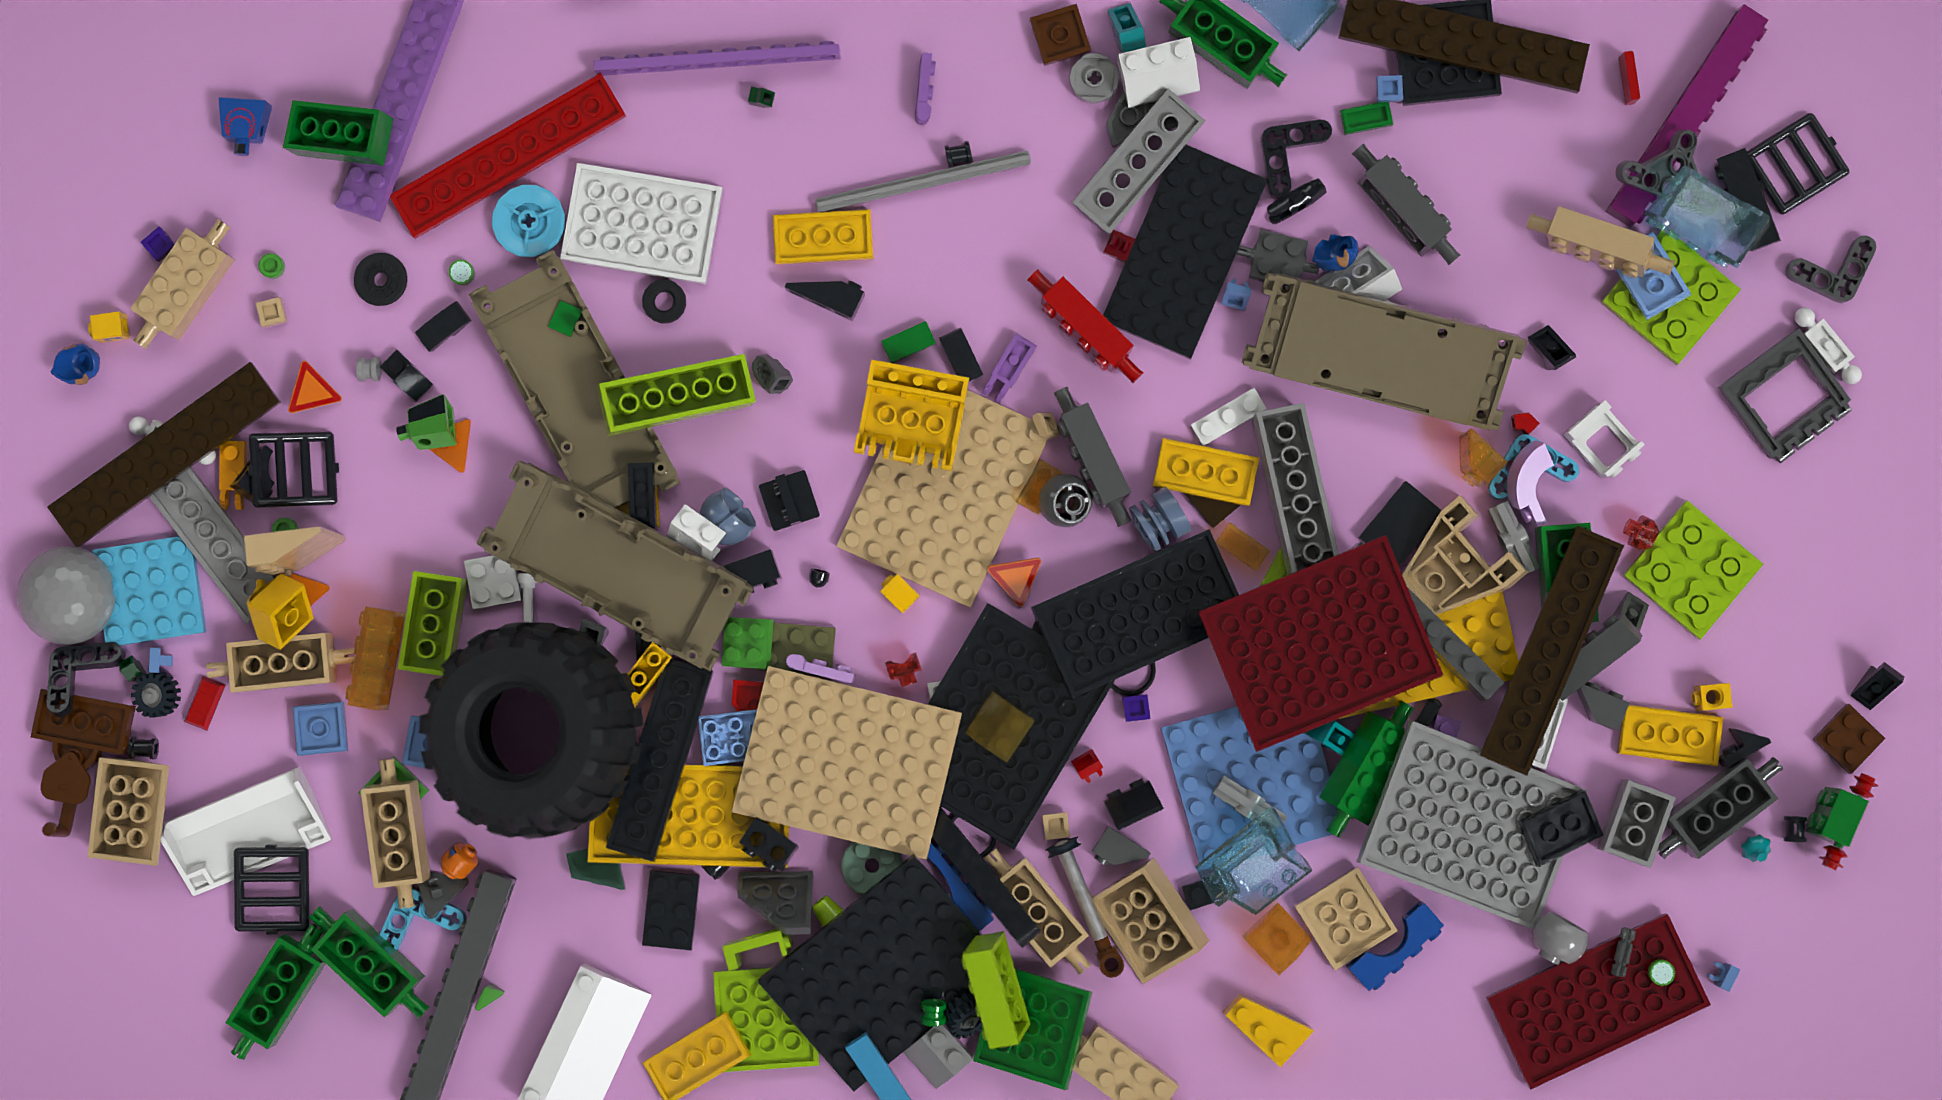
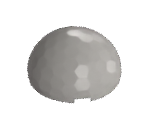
(66, 595)

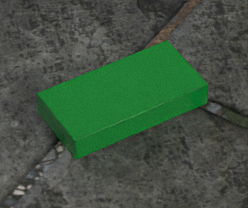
(1366, 118)
(908, 342)

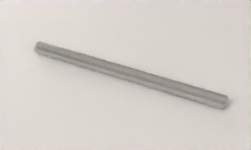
(923, 181)

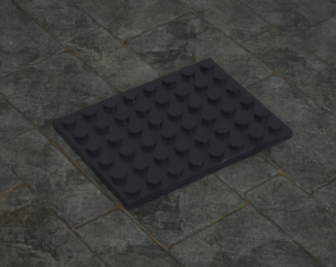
(1017, 666)
(876, 968)

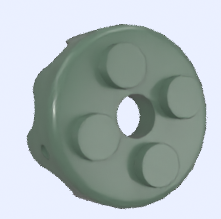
(854, 865)

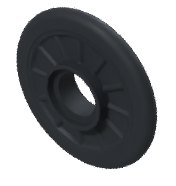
(395, 283)

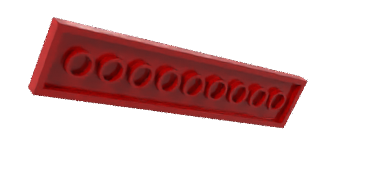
(507, 156)

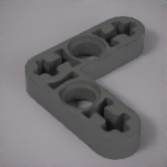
(1834, 280)

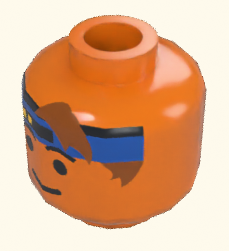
(459, 860)

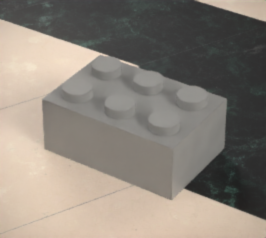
(1636, 823)

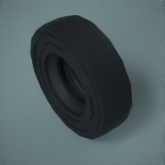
(650, 295)

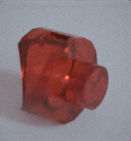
(1633, 529)
(904, 671)

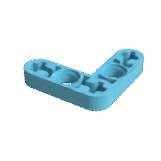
(1514, 450)
(408, 914)

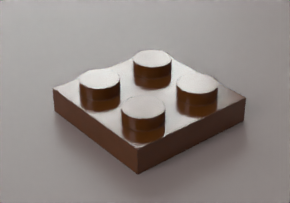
(1060, 34)
(1849, 738)

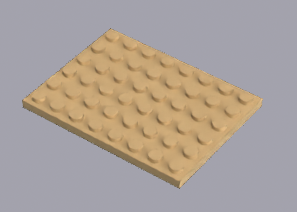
(945, 523)
(847, 762)

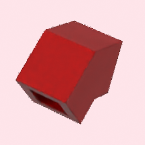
(1524, 422)

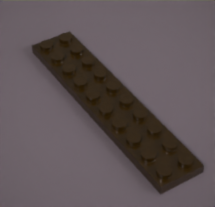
(1466, 42)
(164, 454)
(1551, 650)

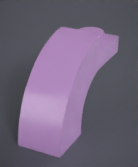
(1523, 479)

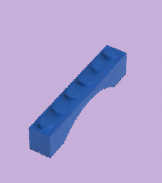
(962, 892)

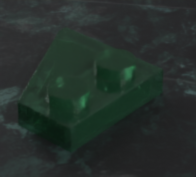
(598, 873)

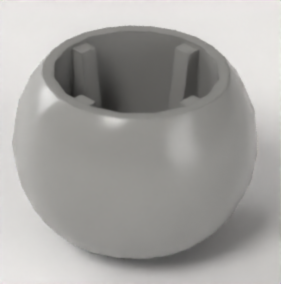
(1559, 939)

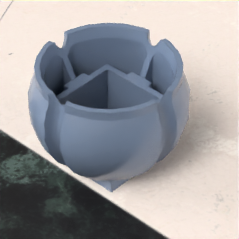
(726, 512)

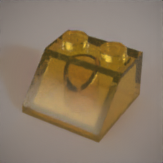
(1478, 459)
(1000, 726)
(1277, 939)

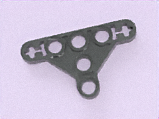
(1660, 165)

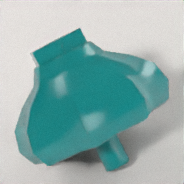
(1756, 848)

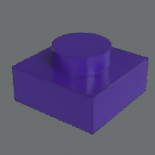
(158, 244)
(1136, 708)

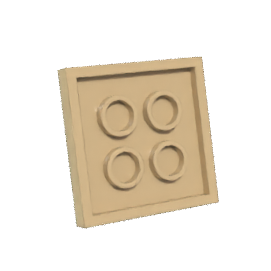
(1345, 918)

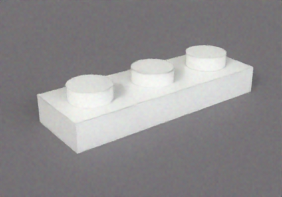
(1228, 417)

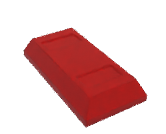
(204, 703)

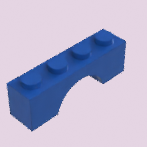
(1419, 926)

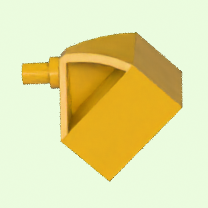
(279, 610)

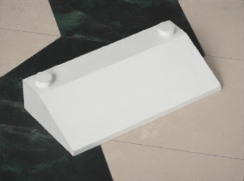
(267, 813)
(587, 1038)

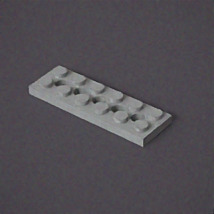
(1155, 161)

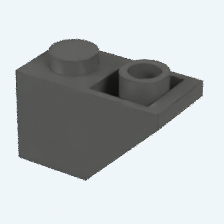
(1603, 707)

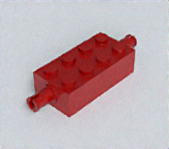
(1086, 324)

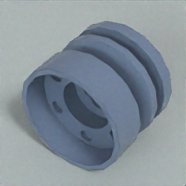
(1162, 517)

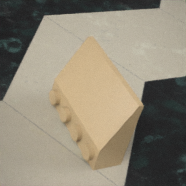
(289, 549)
(128, 810)
(1149, 921)

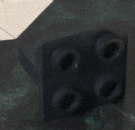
(789, 500)

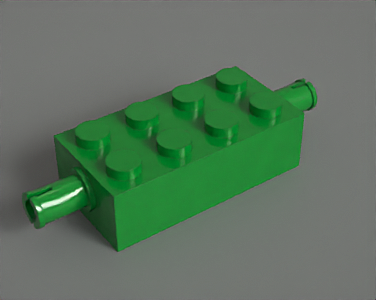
(1225, 40)
(1364, 768)
(368, 962)
(276, 991)

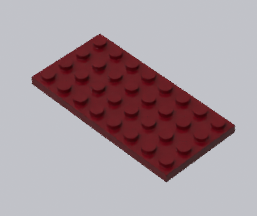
(1585, 1012)

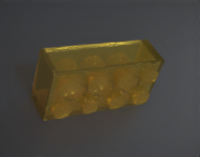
(375, 658)

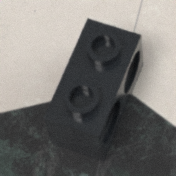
(771, 840)

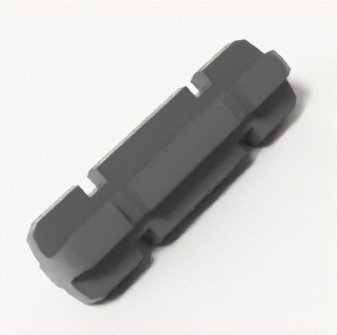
(1623, 952)

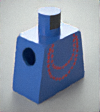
(244, 122)

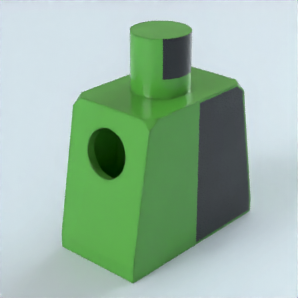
(430, 424)

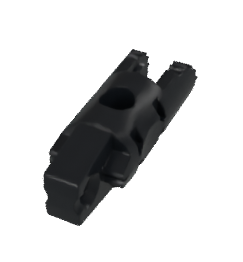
(1296, 201)

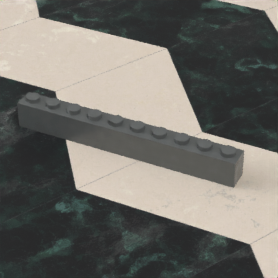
(460, 986)

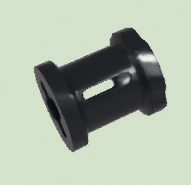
(958, 154)
(143, 748)
(1790, 821)

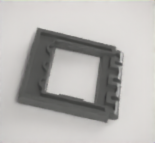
(1766, 367)

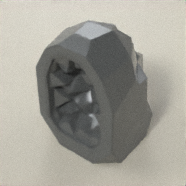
(771, 374)

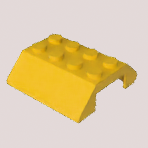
(912, 413)

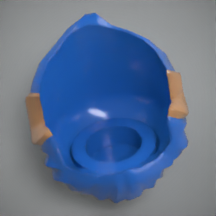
(1336, 253)
(76, 364)

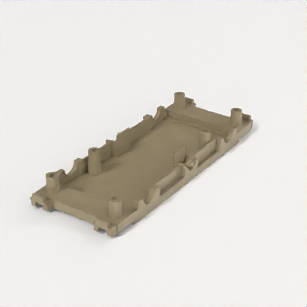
(1383, 352)
(561, 380)
(615, 565)

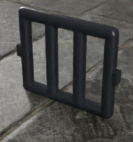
(1823, 182)
(282, 498)
(302, 900)

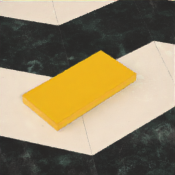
(823, 237)
(1206, 472)
(1670, 735)
(697, 1058)

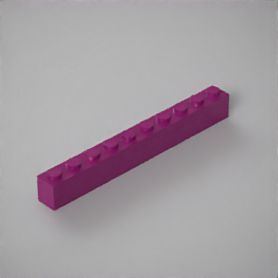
(1694, 104)

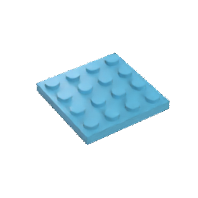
(153, 591)

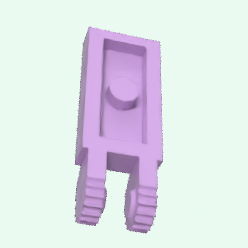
(819, 668)

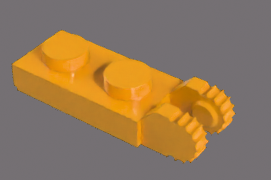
(232, 461)

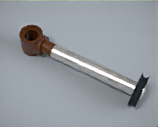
(1105, 949)

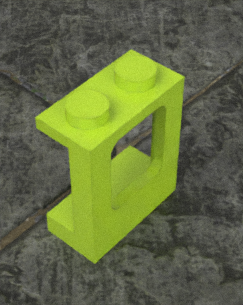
(733, 948)

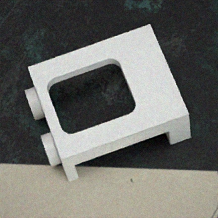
(1589, 425)
(696, 533)

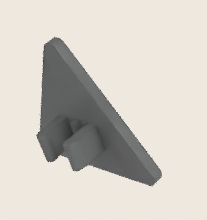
(439, 891)

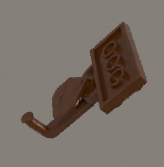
(77, 746)

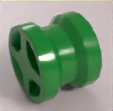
(933, 1012)

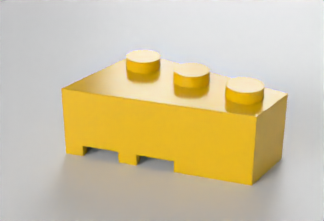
(1270, 1030)

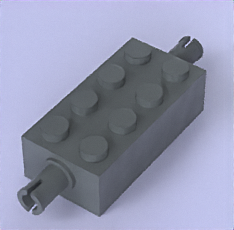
(1405, 205)
(1094, 455)
(1720, 808)

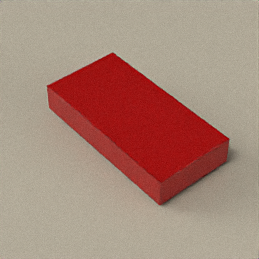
(1629, 77)

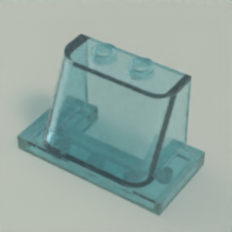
(1254, 865)

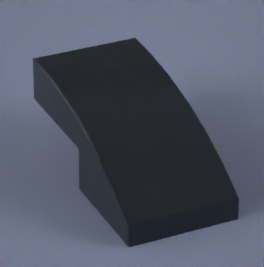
(442, 326)
(960, 354)

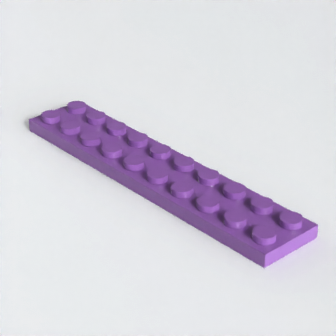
(402, 98)

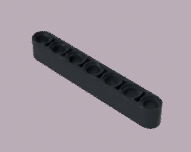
(984, 880)

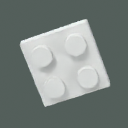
(492, 582)

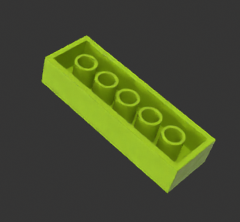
(675, 394)

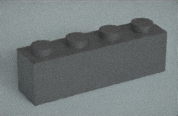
(1601, 650)

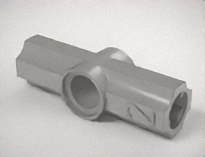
(1513, 535)
(1244, 800)

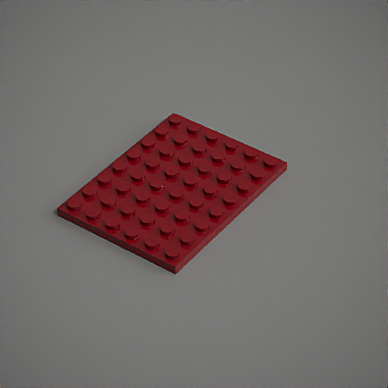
(1320, 643)

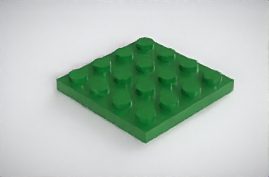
(1054, 1033)

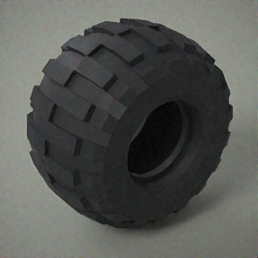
(593, 717)

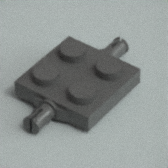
(1277, 254)

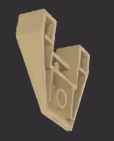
(1450, 570)

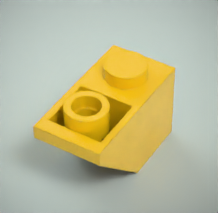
(899, 592)

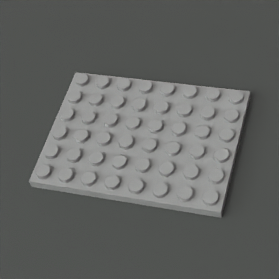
(1456, 829)

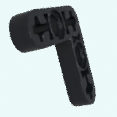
(1279, 150)
(73, 664)

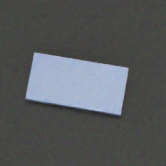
(725, 736)

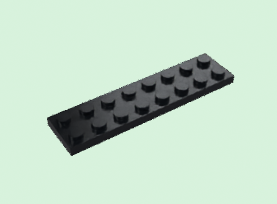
(661, 762)

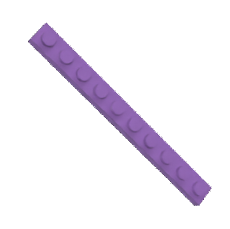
(707, 59)

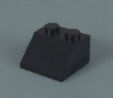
(1132, 804)

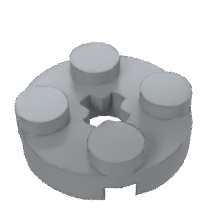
(1085, 89)

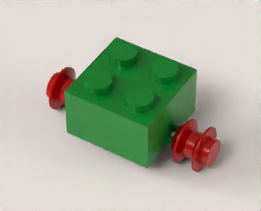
(1839, 817)

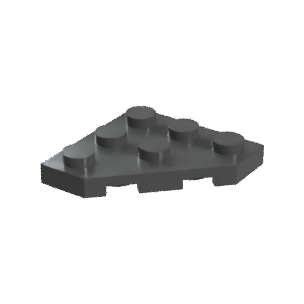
(1124, 120)
(780, 898)

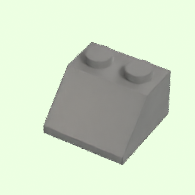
(939, 1055)

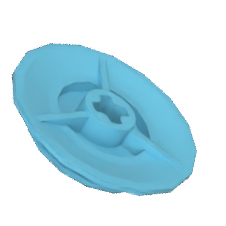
(513, 211)

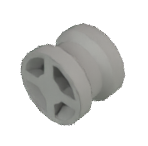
(368, 369)

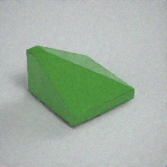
(488, 995)

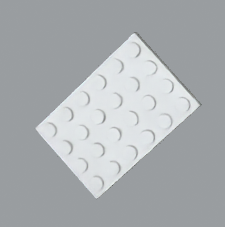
(641, 223)

